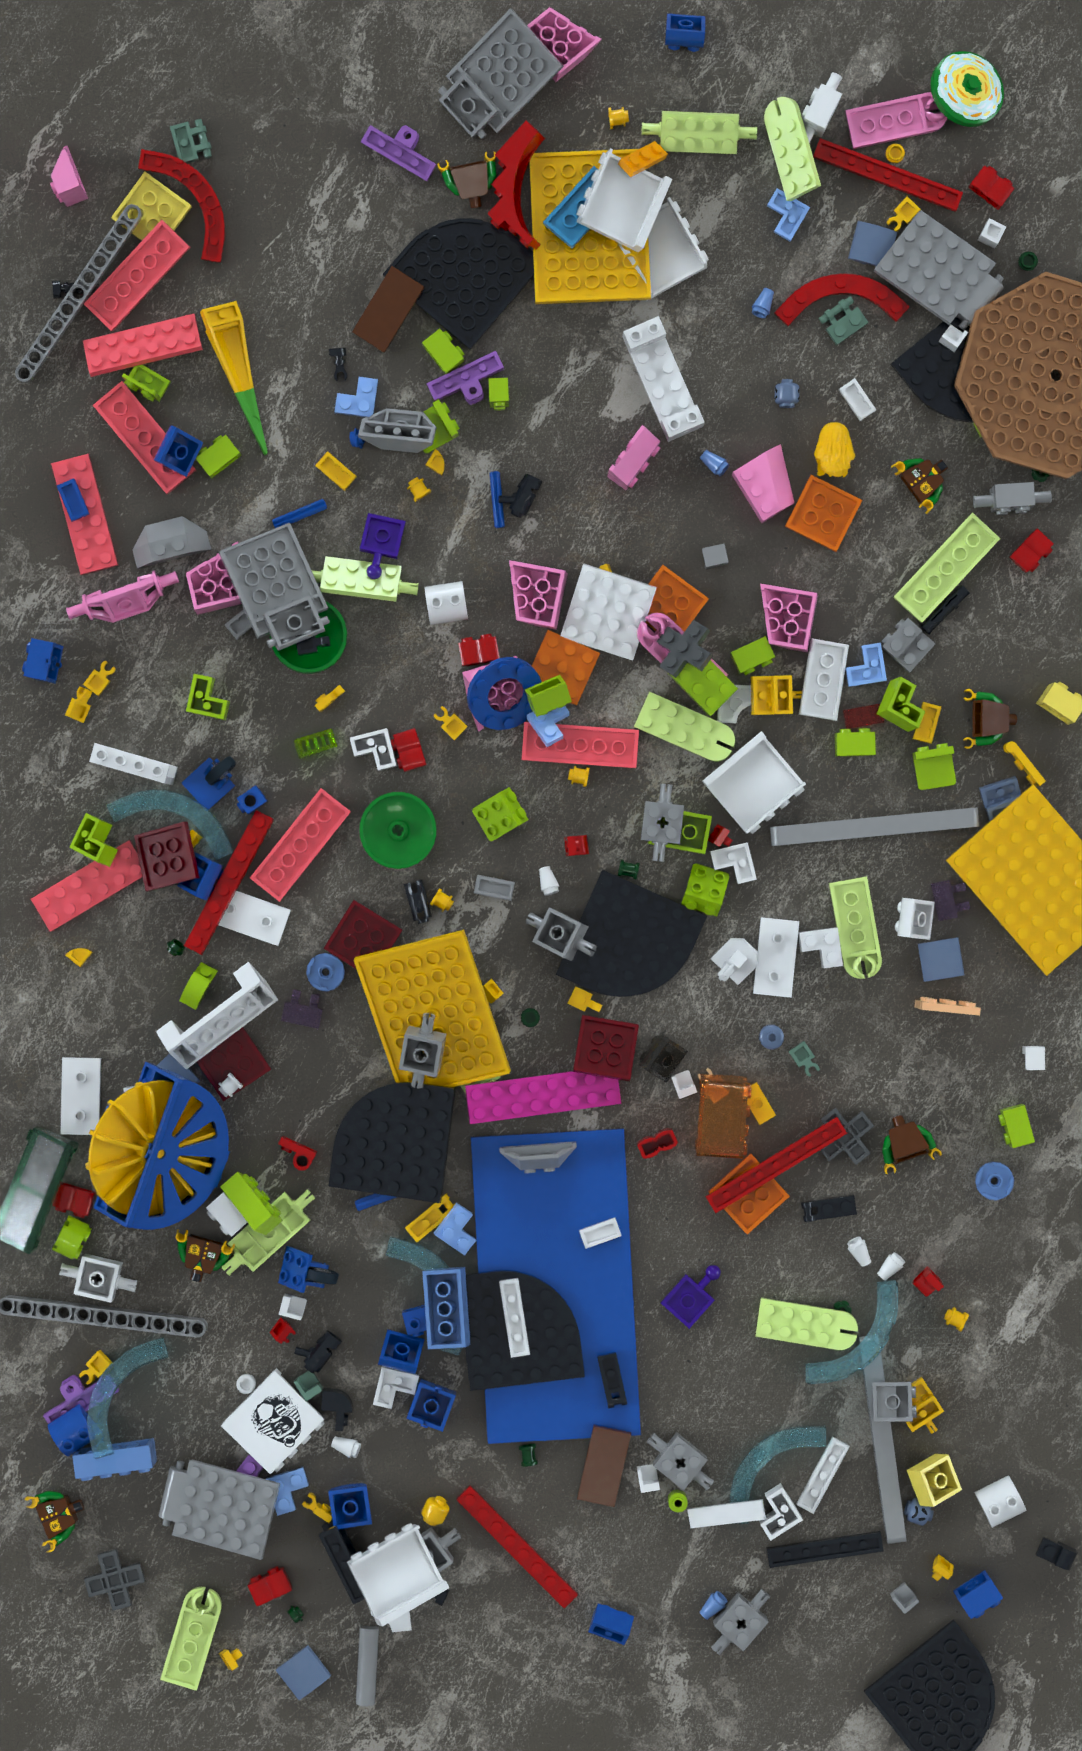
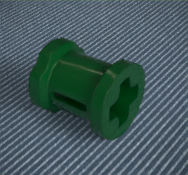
(628, 869)
(528, 1455)

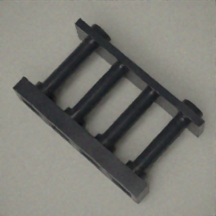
(340, 1551)

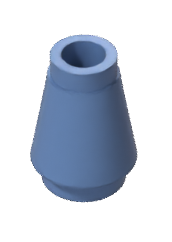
(762, 305)
(714, 462)
(713, 1605)

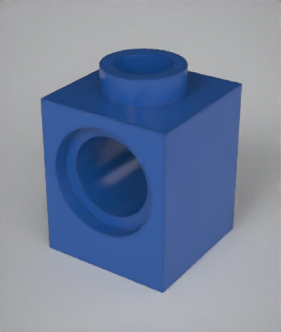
(260, 800)

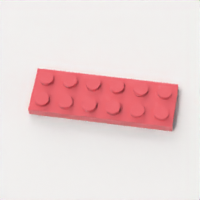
(137, 275)
(142, 345)
(138, 433)
(91, 533)
(584, 746)
(300, 844)
(88, 887)

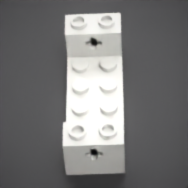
(662, 379)
(221, 1022)

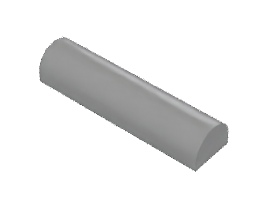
(367, 1665)

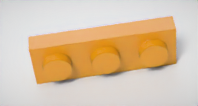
(642, 159)

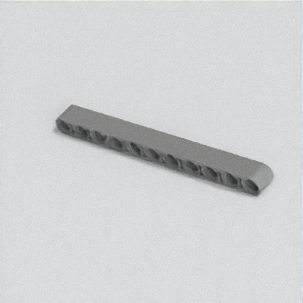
(80, 283)
(874, 826)
(93, 1318)
(884, 1459)

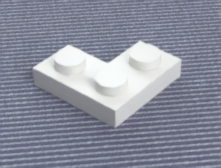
(739, 858)
(392, 1381)

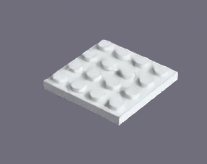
(607, 611)

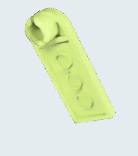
(791, 148)
(685, 728)
(856, 926)
(805, 1324)
(192, 1638)

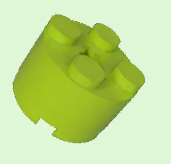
(71, 1236)

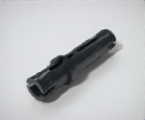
(945, 609)

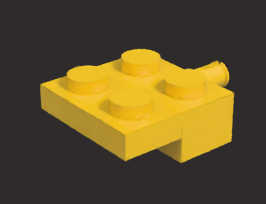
(772, 695)
(926, 1407)

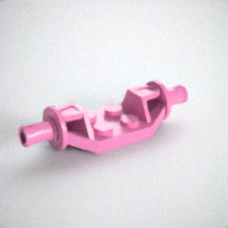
(125, 600)

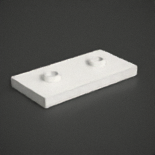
(823, 679)
(255, 918)
(776, 957)
(80, 1095)

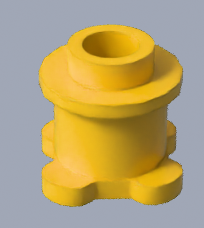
(618, 117)
(418, 488)
(579, 775)
(442, 901)
(956, 1318)

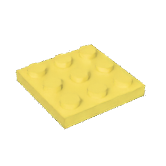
(156, 204)

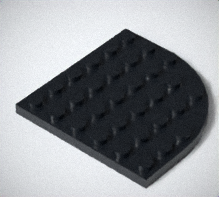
(467, 274)
(932, 371)
(637, 938)
(395, 1142)
(549, 1327)
(938, 1694)

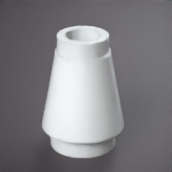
(548, 881)
(859, 1250)
(891, 1266)
(346, 1446)

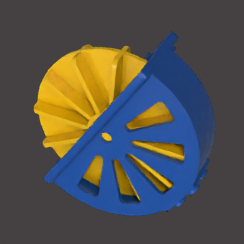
(157, 1151)

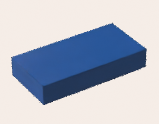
(73, 500)

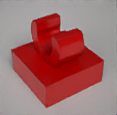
(719, 836)
(281, 1331)

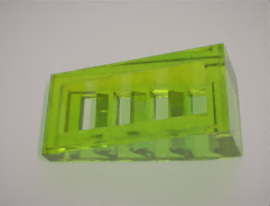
(301, 754)

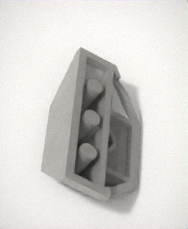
(398, 430)
(169, 541)
(538, 1156)

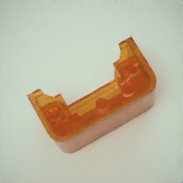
(723, 1116)

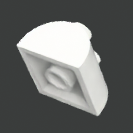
(446, 603)
(915, 918)
(1000, 1501)

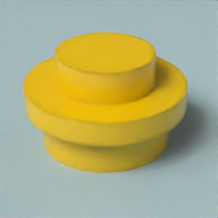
(895, 153)

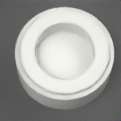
(246, 1383)

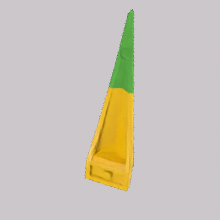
(227, 336)

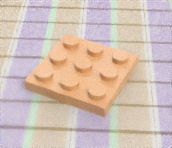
(947, 1005)

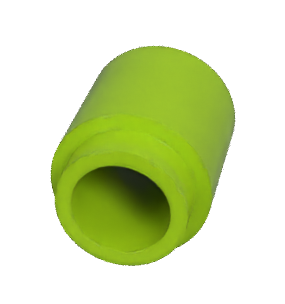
(677, 1495)

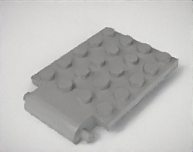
(498, 76)
(940, 271)
(276, 587)
(219, 1507)

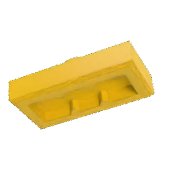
(336, 471)
(928, 724)
(759, 1105)

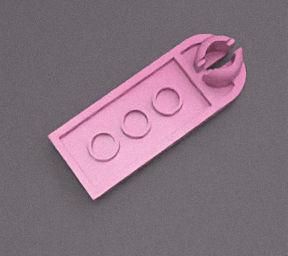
(893, 120)
(648, 638)

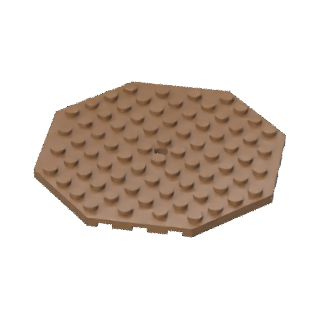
(1009, 379)

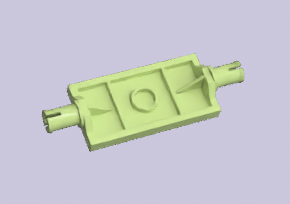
(699, 132)
(351, 579)
(255, 1248)

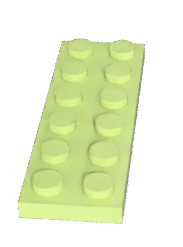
(946, 567)

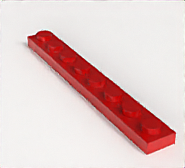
(887, 175)
(229, 882)
(776, 1164)
(517, 1546)

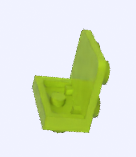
(147, 381)
(446, 427)
(934, 767)
(500, 814)
(705, 889)

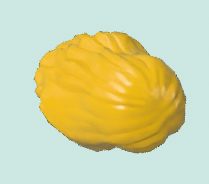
(834, 450)

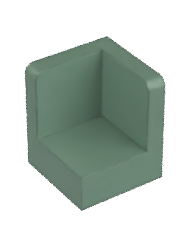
(308, 1385)

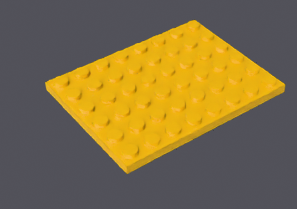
(596, 265)
(1028, 877)
(441, 980)

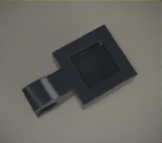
(310, 645)

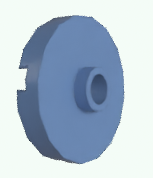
(315, 974)
(1004, 1180)

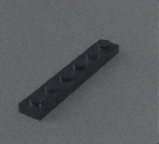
(825, 1549)

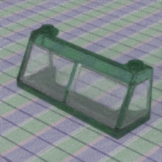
(34, 1188)

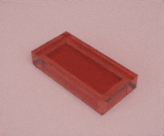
(862, 716)

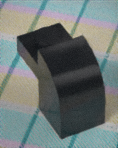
(337, 1401)
(1057, 1553)

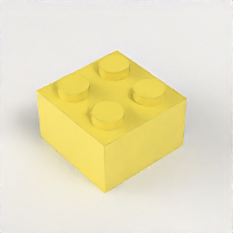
(1061, 702)
(934, 1480)

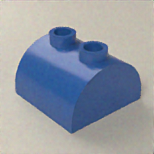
(685, 32)
(178, 451)
(208, 872)
(401, 1352)
(70, 1430)
(350, 1505)

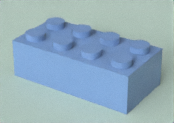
(446, 1308)
(127, 1457)

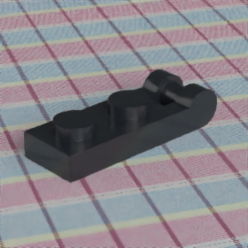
(829, 1208)
(612, 1379)

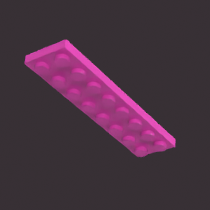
(539, 1096)

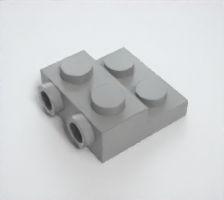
(907, 644)
(893, 1402)

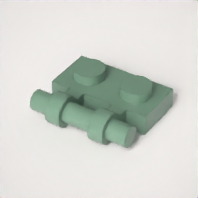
(185, 144)
(847, 325)

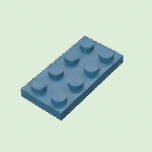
(564, 218)

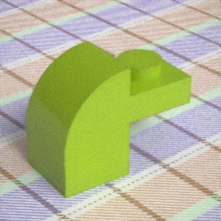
(198, 985)

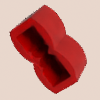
(991, 187)
(1031, 550)
(478, 651)
(409, 750)
(652, 1145)
(74, 1199)
(269, 1586)

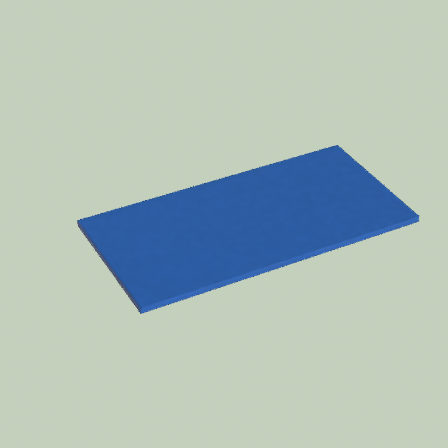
(533, 1228)

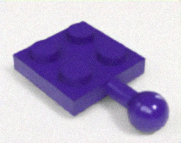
(382, 538)
(689, 1299)

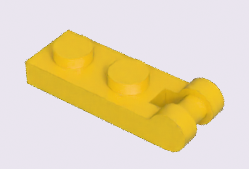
(1024, 763)
(429, 1219)

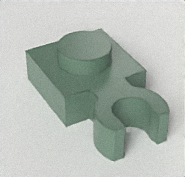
(802, 1056)

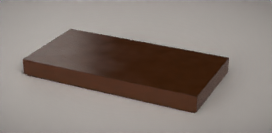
(388, 309)
(604, 1465)

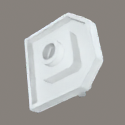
(736, 960)

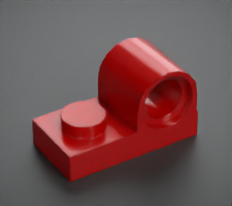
(576, 845)
(301, 1150)
(927, 1282)

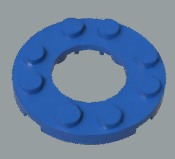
(483, 681)

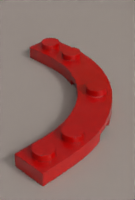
(201, 189)
(841, 284)

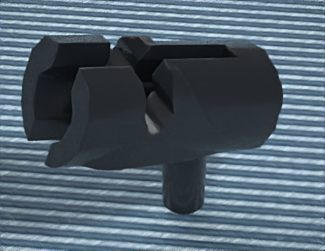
(523, 498)
(418, 902)
(318, 1356)

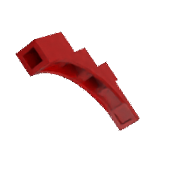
(514, 160)

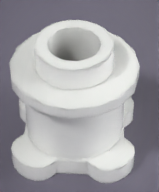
(229, 1085)

